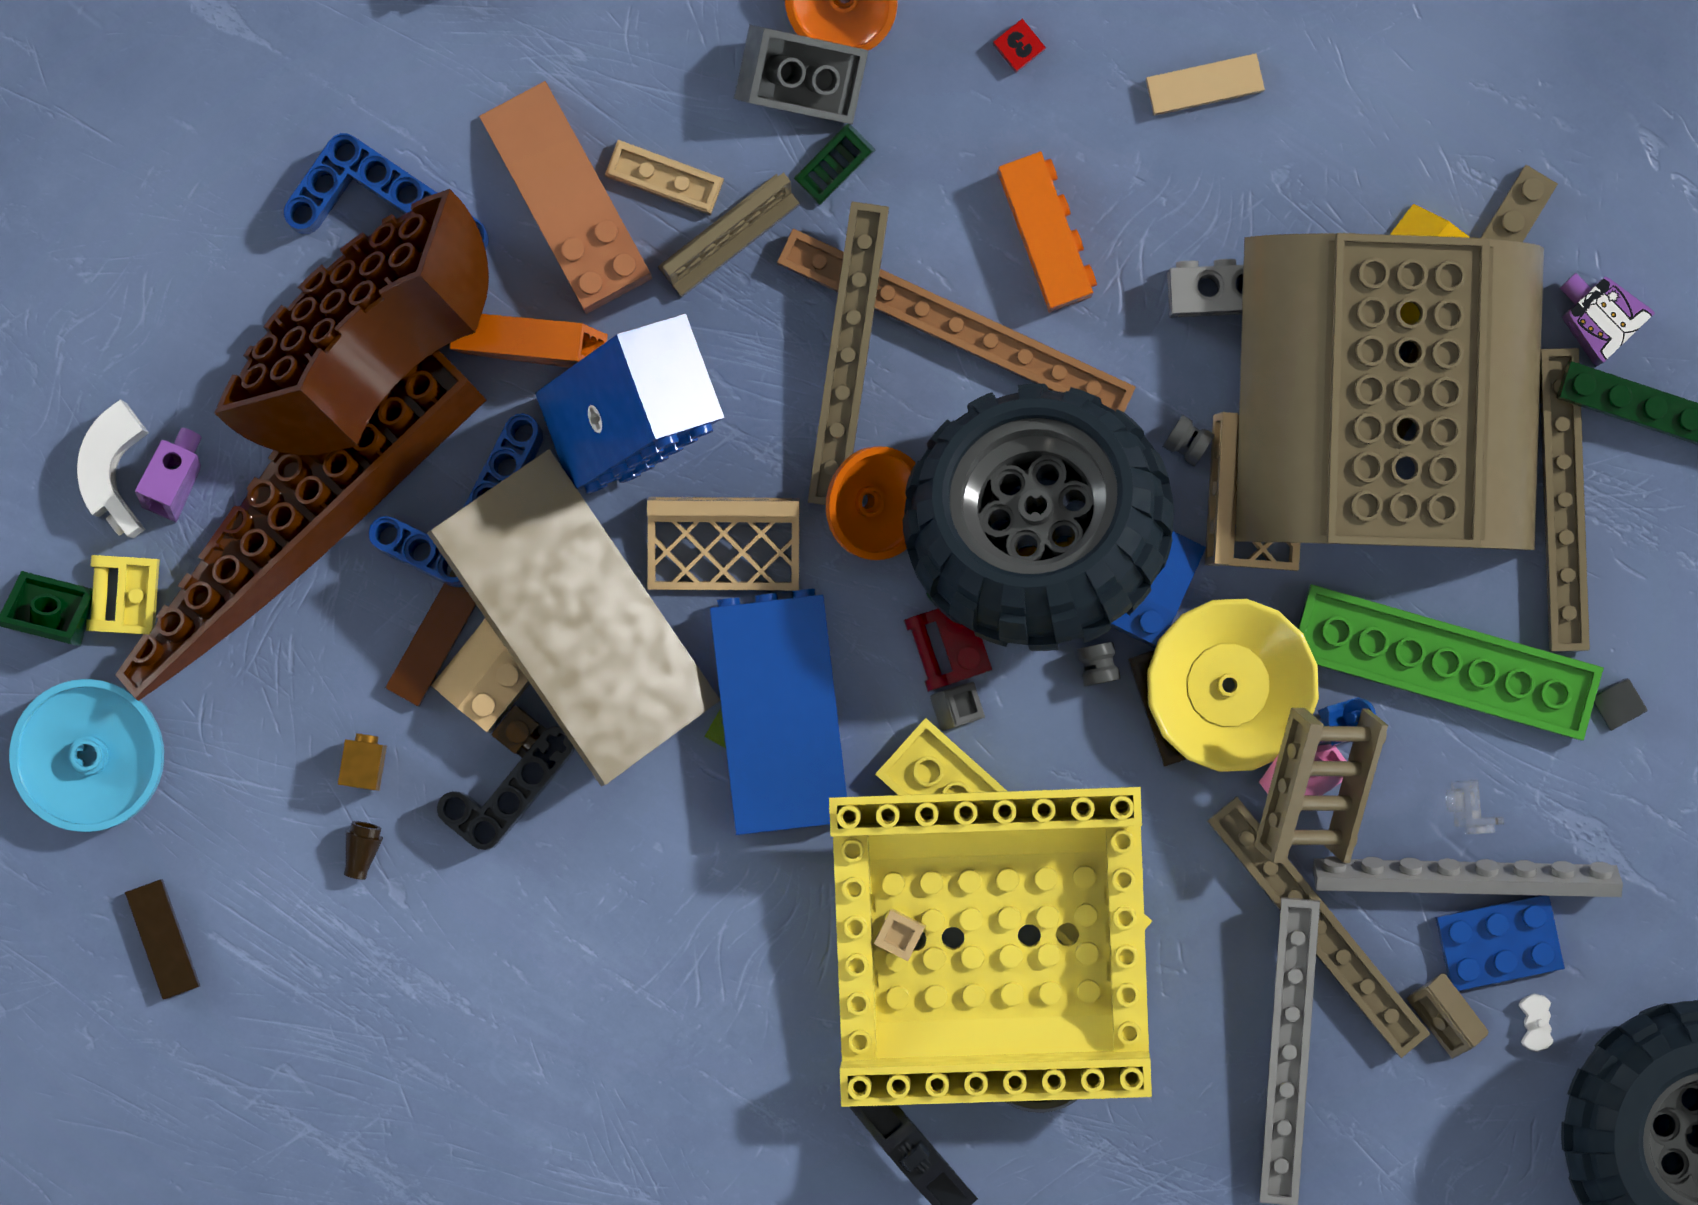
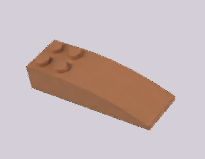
(566, 197)

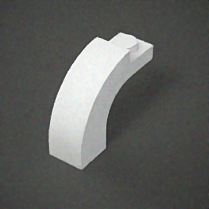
(97, 465)

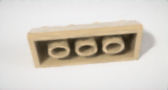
(482, 679)

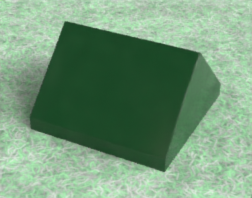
(47, 608)

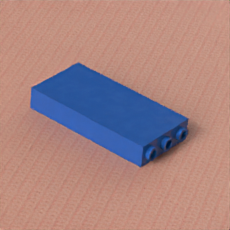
(778, 710)

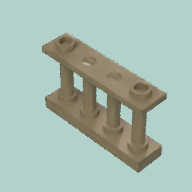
(1291, 776)

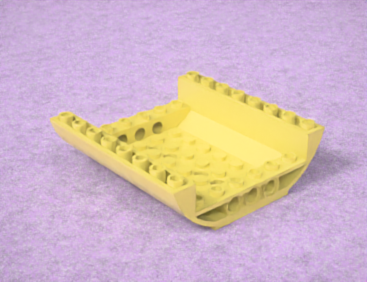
(993, 1012)

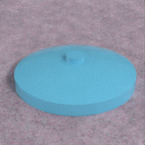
(86, 755)

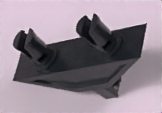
(914, 1155)

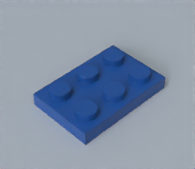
(1500, 942)

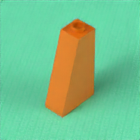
(531, 340)

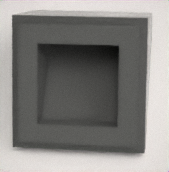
(1619, 704)
(957, 706)

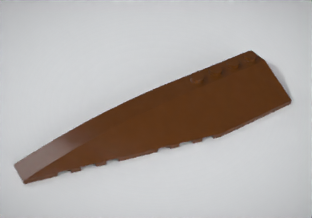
(296, 517)

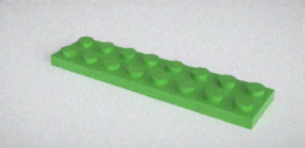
(1449, 662)

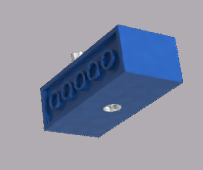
(630, 404)

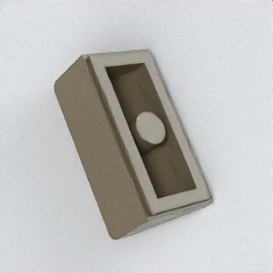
(1448, 1015)

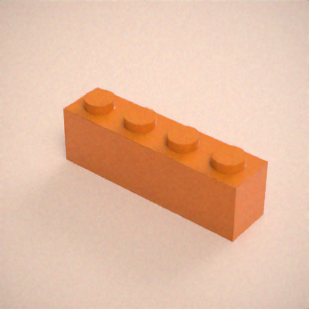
(1045, 231)

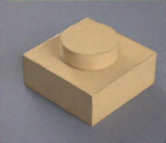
(899, 934)

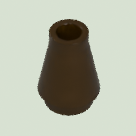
(361, 847)

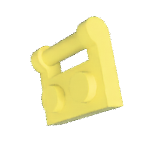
(135, 594)

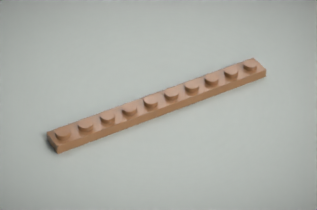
(960, 326)

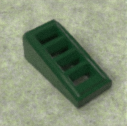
(857, 140)

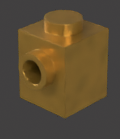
(362, 762)

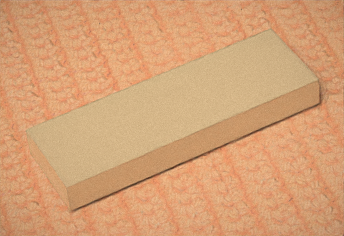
(1205, 84)
(664, 177)

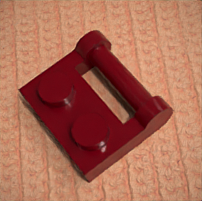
(963, 649)

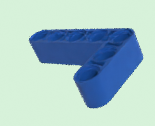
(343, 173)
(409, 537)

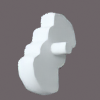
(1536, 1022)

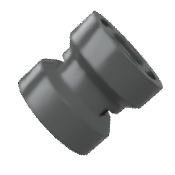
(1181, 435)
(1098, 664)

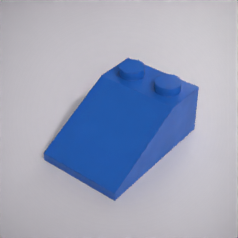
(1168, 589)

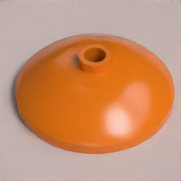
(843, 22)
(876, 528)

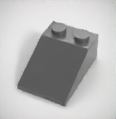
(801, 74)

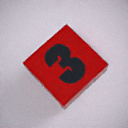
(1019, 45)

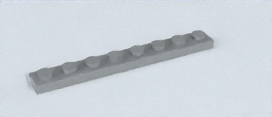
(1468, 877)
(1289, 1051)

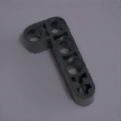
(513, 783)

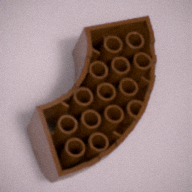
(360, 330)

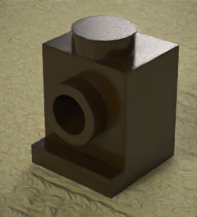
(518, 731)

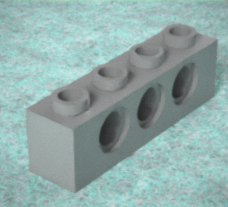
(1187, 300)

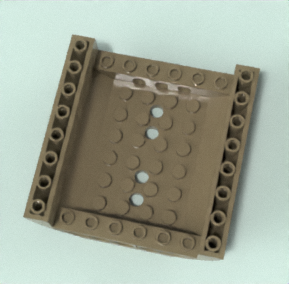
(1330, 388)

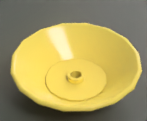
(1270, 675)

